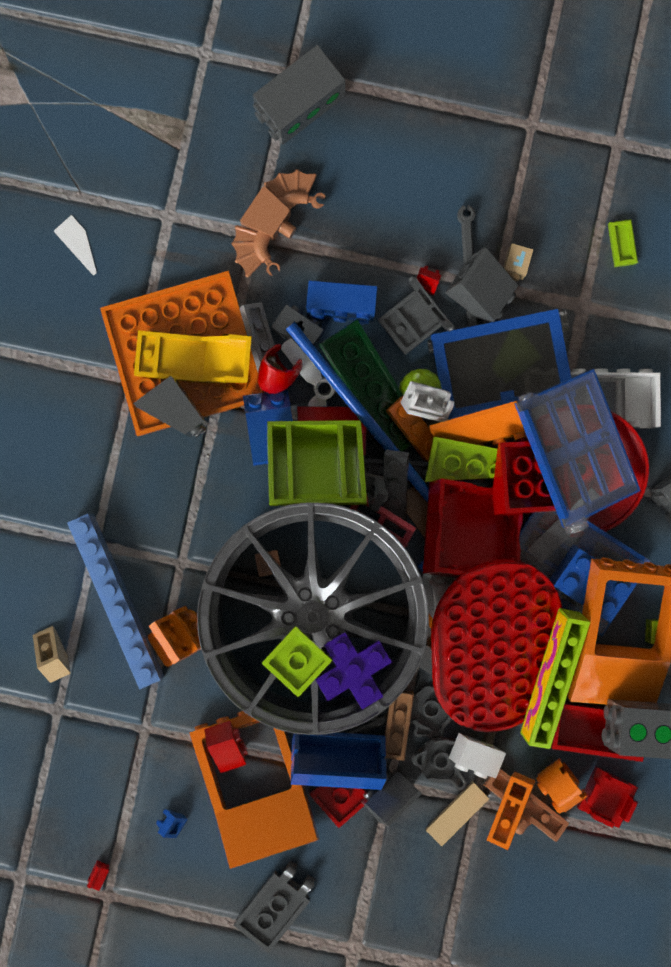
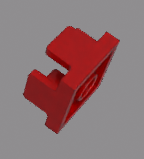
(609, 798)

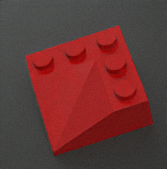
(518, 481)

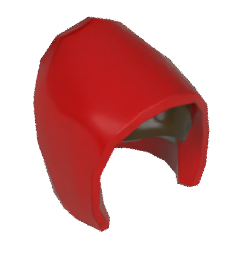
(273, 375)

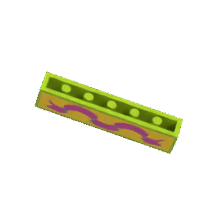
(554, 678)

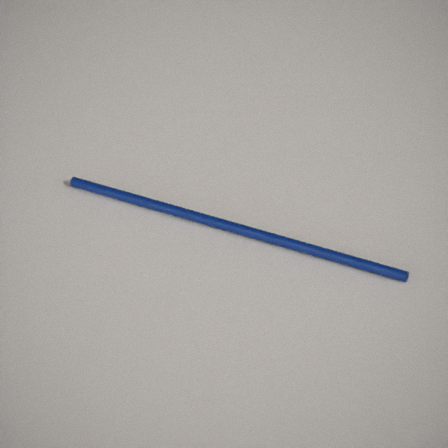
(353, 403)

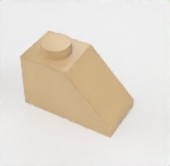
(50, 655)

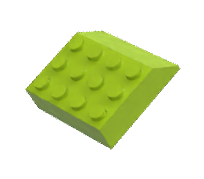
(315, 463)

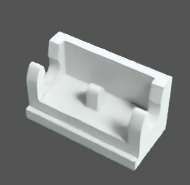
(427, 402)

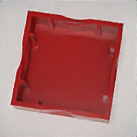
(465, 530)

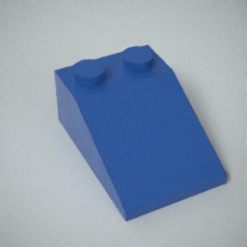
(259, 410)

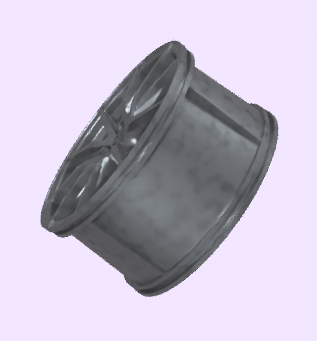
(320, 611)

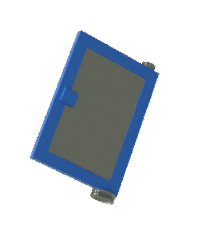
(501, 360)

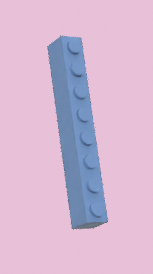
(116, 600)

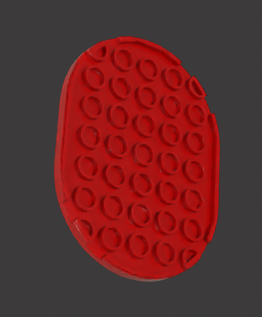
(492, 643)

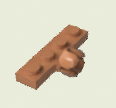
(535, 812)

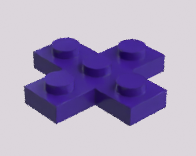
(353, 670)

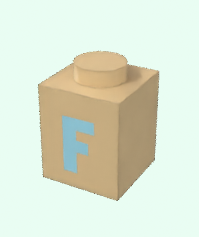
(517, 261)

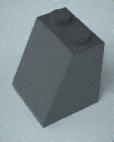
(483, 287)
(174, 407)

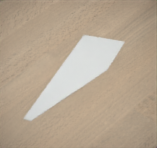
(76, 240)

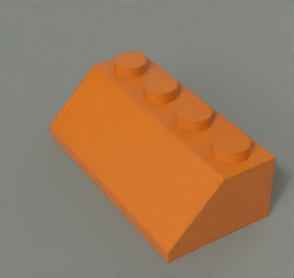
(483, 427)

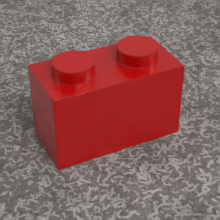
(226, 746)

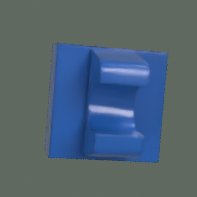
(172, 825)

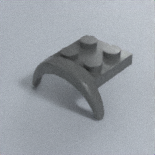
(414, 319)

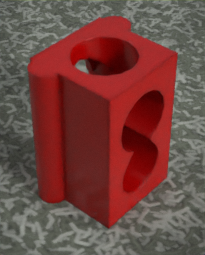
(98, 875)

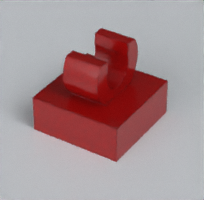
(428, 279)

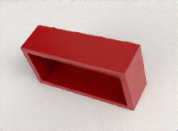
(582, 729)

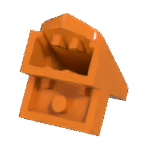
(175, 636)

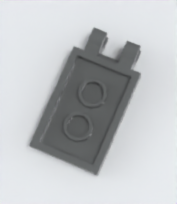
(275, 907)

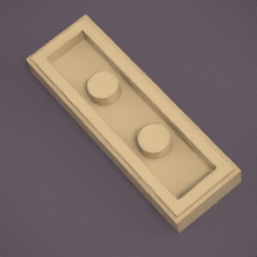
(457, 813)

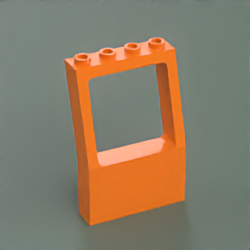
(622, 671)
(262, 825)

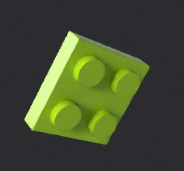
(297, 661)

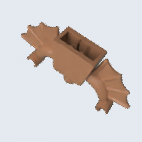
(269, 217)

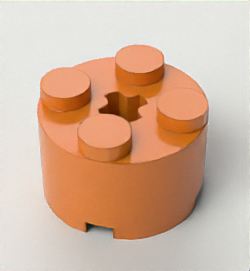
(561, 786)

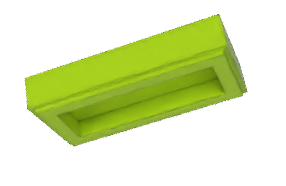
(622, 243)

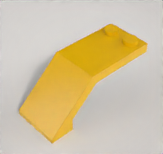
(193, 357)

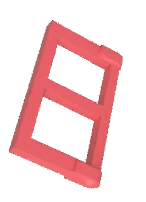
(395, 519)

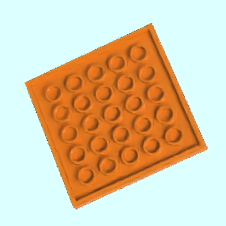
(191, 309)

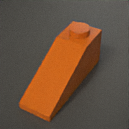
(511, 810)

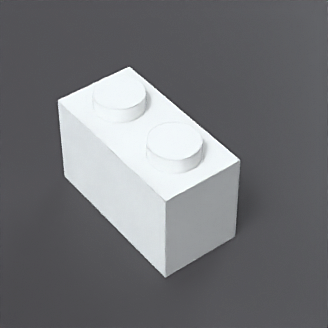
(476, 756)

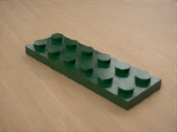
(366, 376)

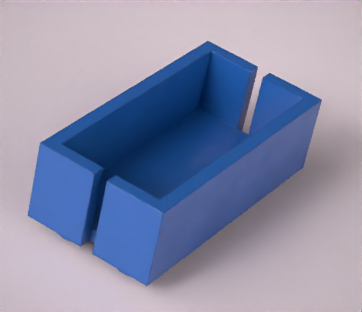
(339, 760)

